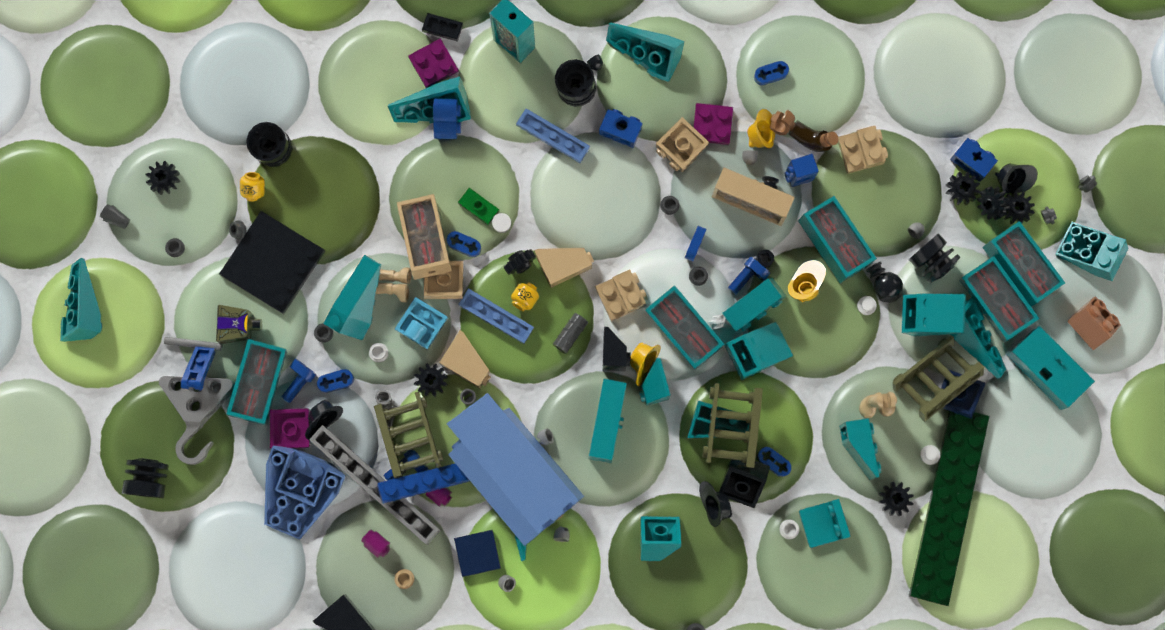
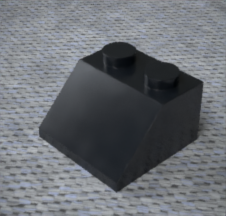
(614, 352)
(744, 483)

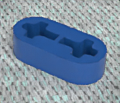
(769, 69)
(695, 243)
(461, 247)
(333, 377)
(777, 458)

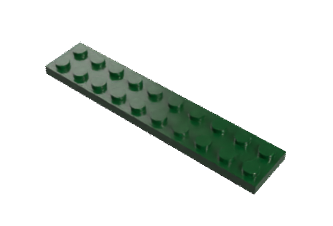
(948, 508)

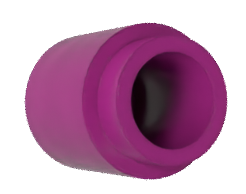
(440, 496)
(376, 543)

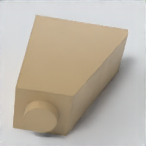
(563, 263)
(465, 361)

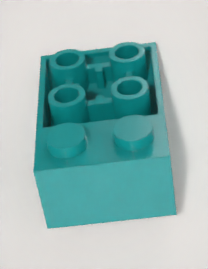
(1093, 250)
(933, 314)
(758, 350)
(859, 443)

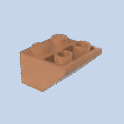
(1094, 323)

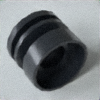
(576, 73)
(259, 142)
(934, 258)
(145, 478)

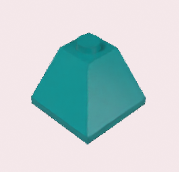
(655, 385)
(659, 537)

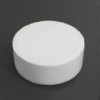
(501, 223)

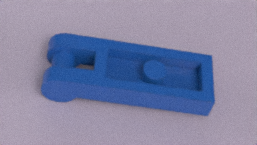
(198, 368)

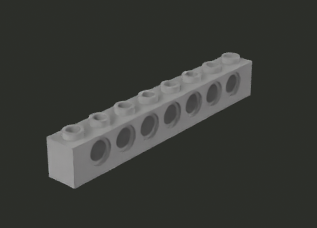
(368, 480)

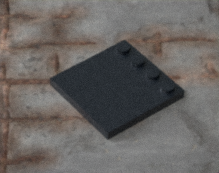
(272, 262)

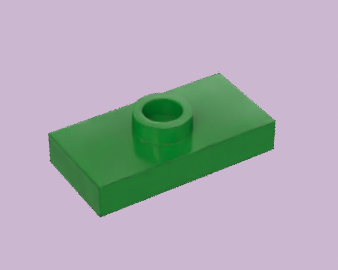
(478, 206)

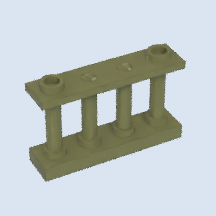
(942, 396)
(388, 433)
(749, 437)

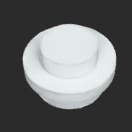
(866, 305)
(717, 322)
(378, 352)
(930, 454)
(789, 529)

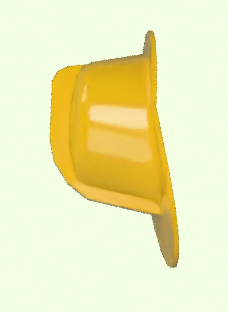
(759, 132)
(807, 281)
(643, 359)

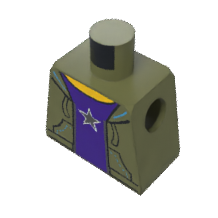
(235, 324)

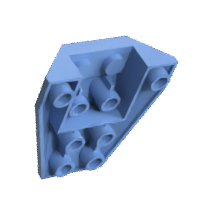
(298, 489)

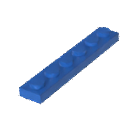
(421, 483)

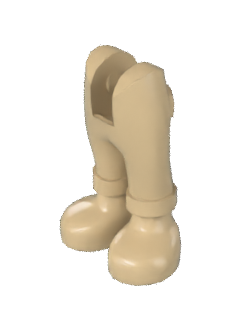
(401, 290)
(884, 402)

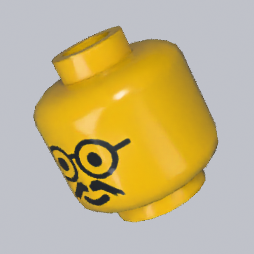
(252, 186)
(524, 296)

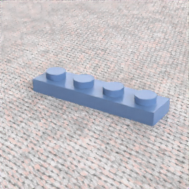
(553, 135)
(496, 316)

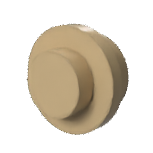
(404, 579)

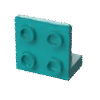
(824, 523)

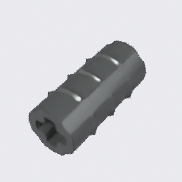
(570, 333)

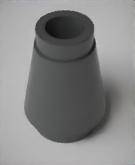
(114, 216)

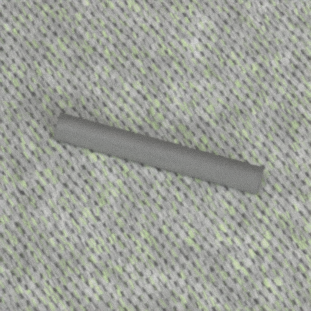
(192, 343)

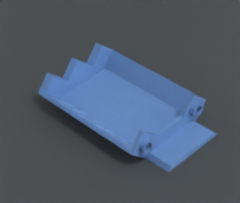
(511, 468)

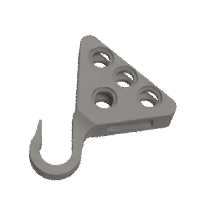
(195, 420)

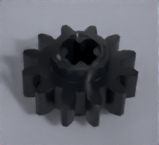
(158, 172)
(960, 194)
(993, 203)
(1024, 205)
(519, 262)
(424, 376)
(901, 494)

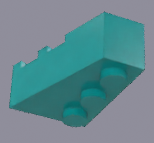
(754, 305)
(701, 421)

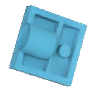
(421, 323)

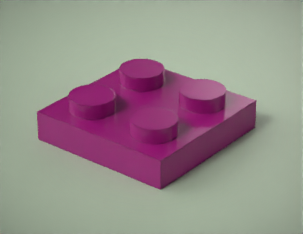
(433, 63)
(714, 122)
(289, 428)

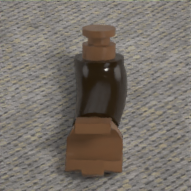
(814, 140)

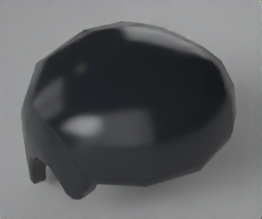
(888, 287)

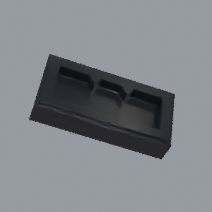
(442, 27)

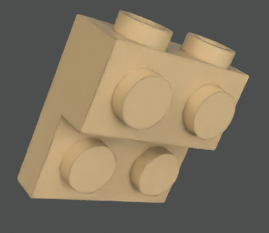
(681, 145)
(862, 149)
(621, 295)

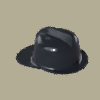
(1017, 177)
(322, 414)
(715, 503)

